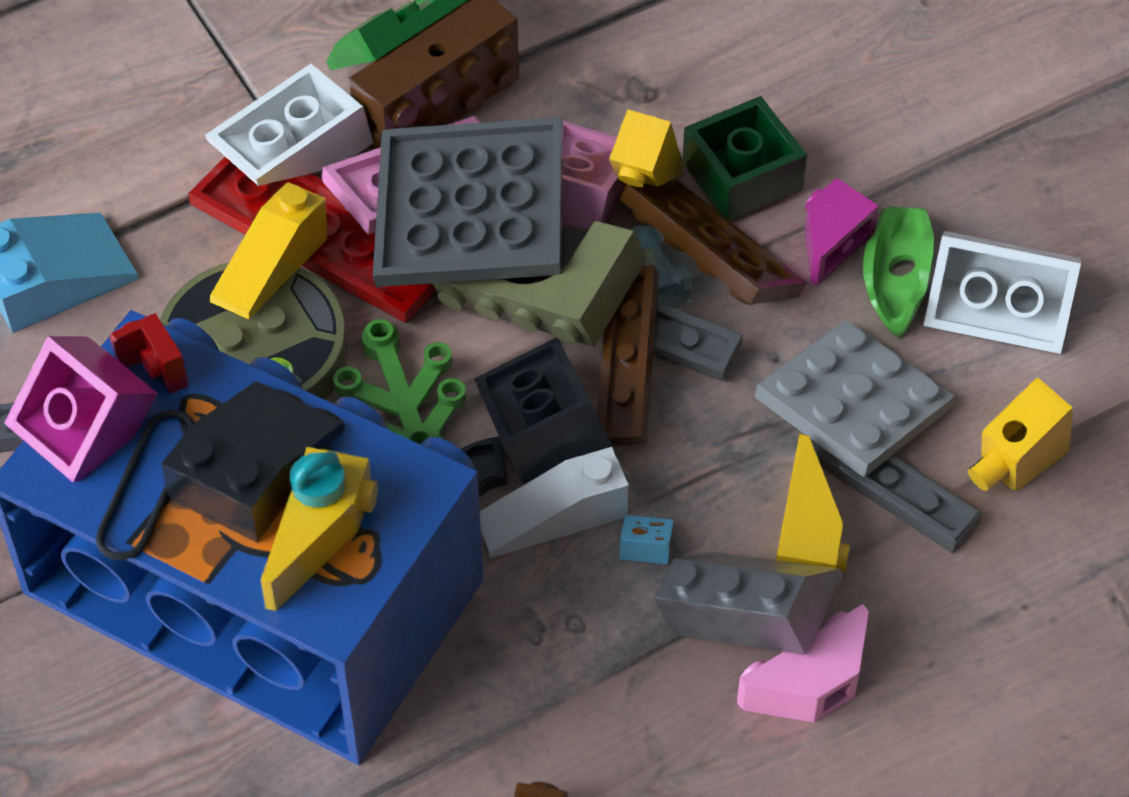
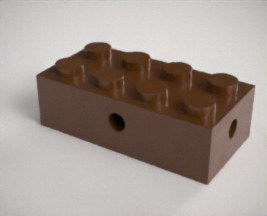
(441, 70)

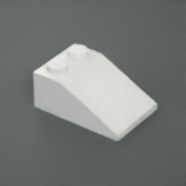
(294, 129)

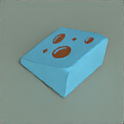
(646, 539)

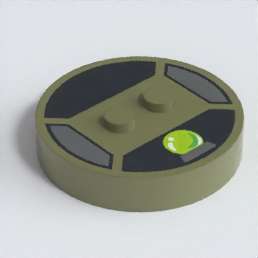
(295, 327)

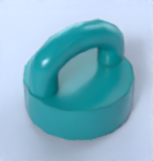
(318, 479)

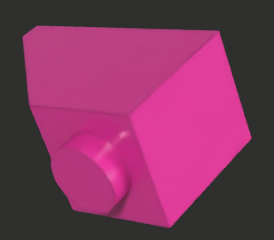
(836, 227)

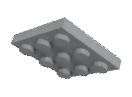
(854, 397)

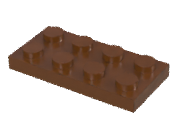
(713, 242)

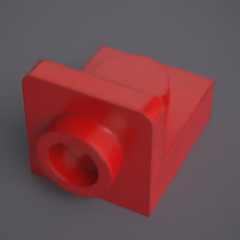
(152, 345)

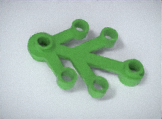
(402, 399)

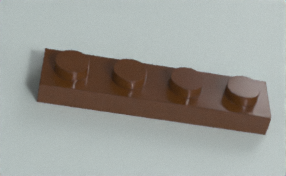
(628, 362)

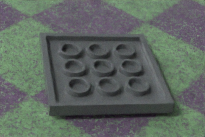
(470, 202)

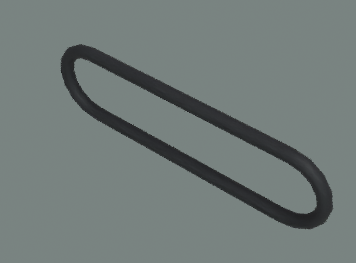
(122, 486)

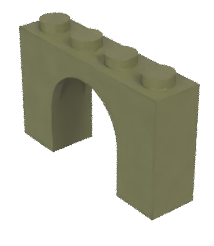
(568, 304)

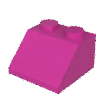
(79, 405)

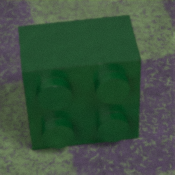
(744, 158)

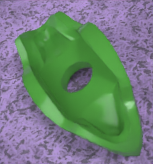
(899, 237)

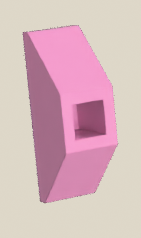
(811, 683)

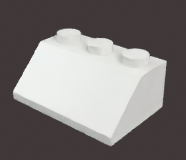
(1002, 292)

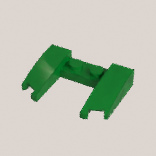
(387, 31)

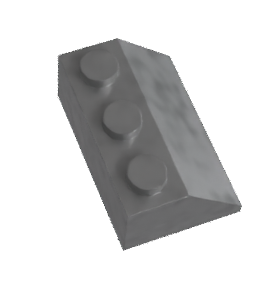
(747, 600)

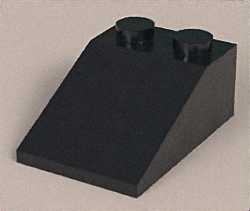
(541, 410)
(241, 458)

